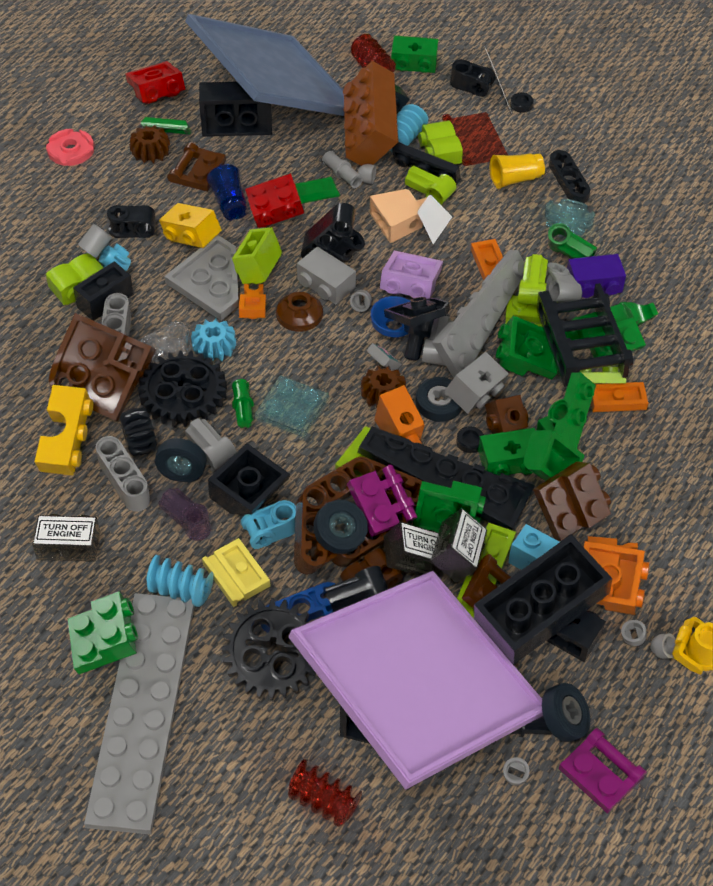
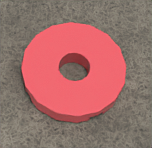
(70, 156)

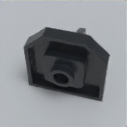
(417, 320)

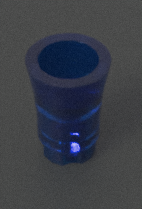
(228, 191)

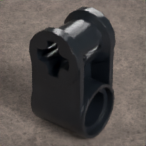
(469, 78)
(133, 221)

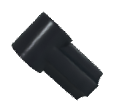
(364, 585)

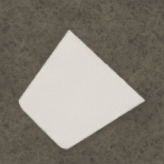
(433, 217)

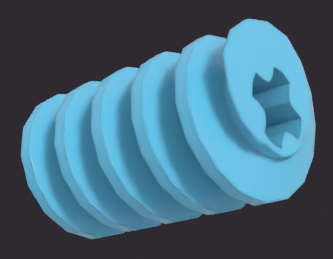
(410, 123)
(178, 582)

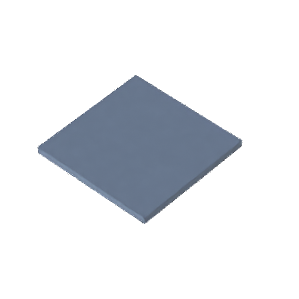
(270, 65)

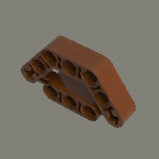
(324, 493)

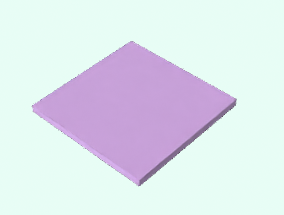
(418, 677)

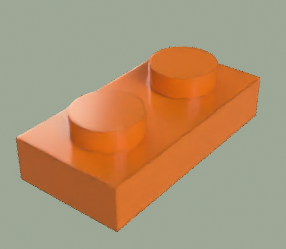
(486, 255)
(619, 397)

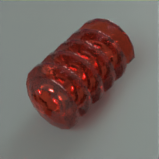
(367, 49)
(323, 795)

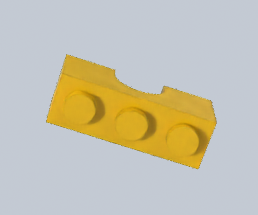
(62, 452)

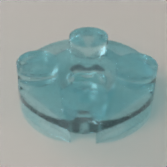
(570, 213)

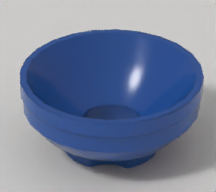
(379, 320)

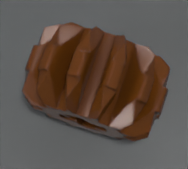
(149, 144)
(380, 382)

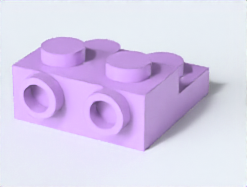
(410, 275)

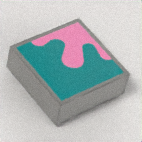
(383, 357)

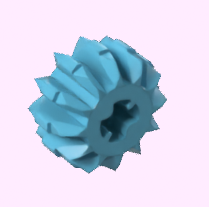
(213, 339)

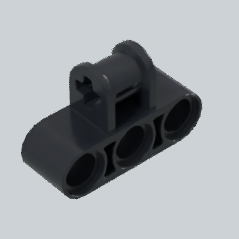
(334, 234)

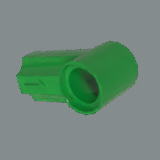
(572, 246)

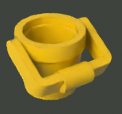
(696, 647)

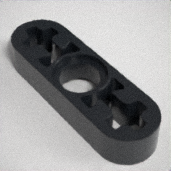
(569, 168)

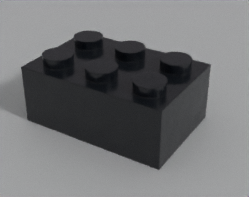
(231, 111)

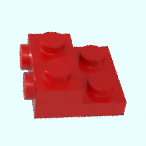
(156, 82)
(274, 201)

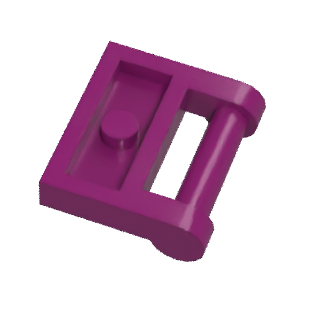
(596, 778)

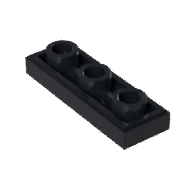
(409, 156)

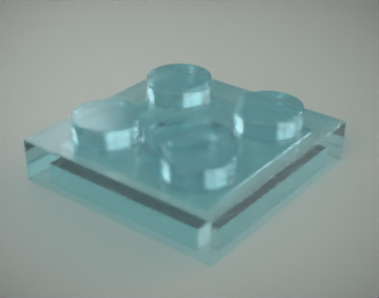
(292, 406)

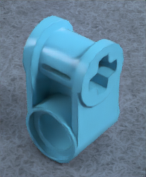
(269, 523)

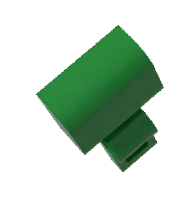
(557, 449)

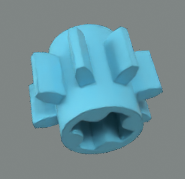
(115, 254)

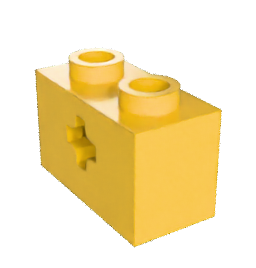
(190, 225)

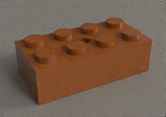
(370, 114)

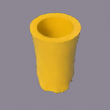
(515, 168)

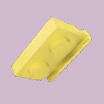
(236, 572)

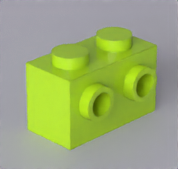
(257, 256)

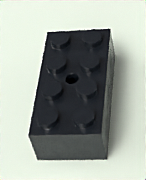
(542, 598)

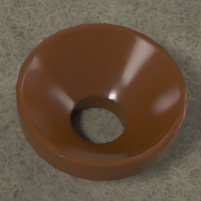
(299, 318)

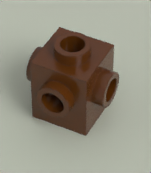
(506, 415)

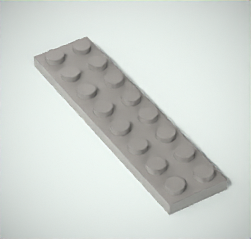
(141, 718)

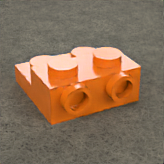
(627, 570)

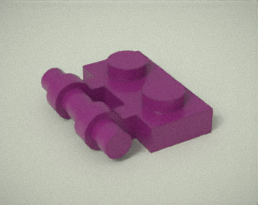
(373, 501)

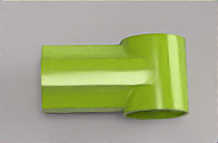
(439, 187)
(533, 279)

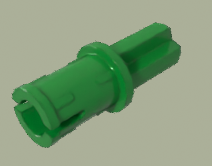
(242, 403)

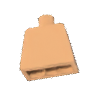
(396, 213)

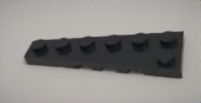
(503, 493)

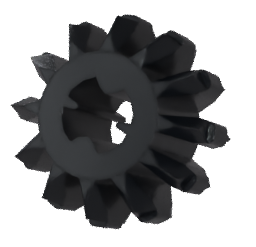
(138, 431)

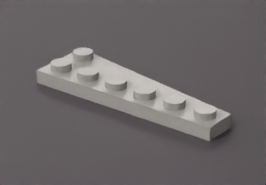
(465, 336)

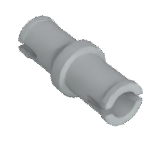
(342, 169)

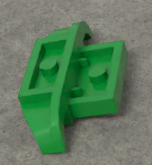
(627, 317)

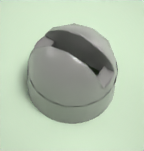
(368, 173)
(356, 298)
(640, 631)
(663, 645)
(518, 765)

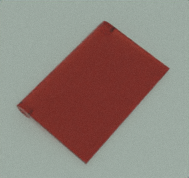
(477, 138)

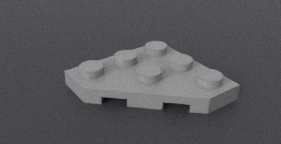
(208, 278)

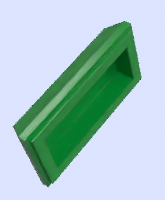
(169, 125)
(317, 190)

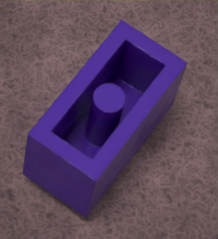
(598, 269)

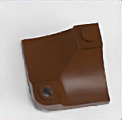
(102, 363)

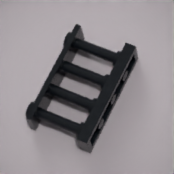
(563, 347)

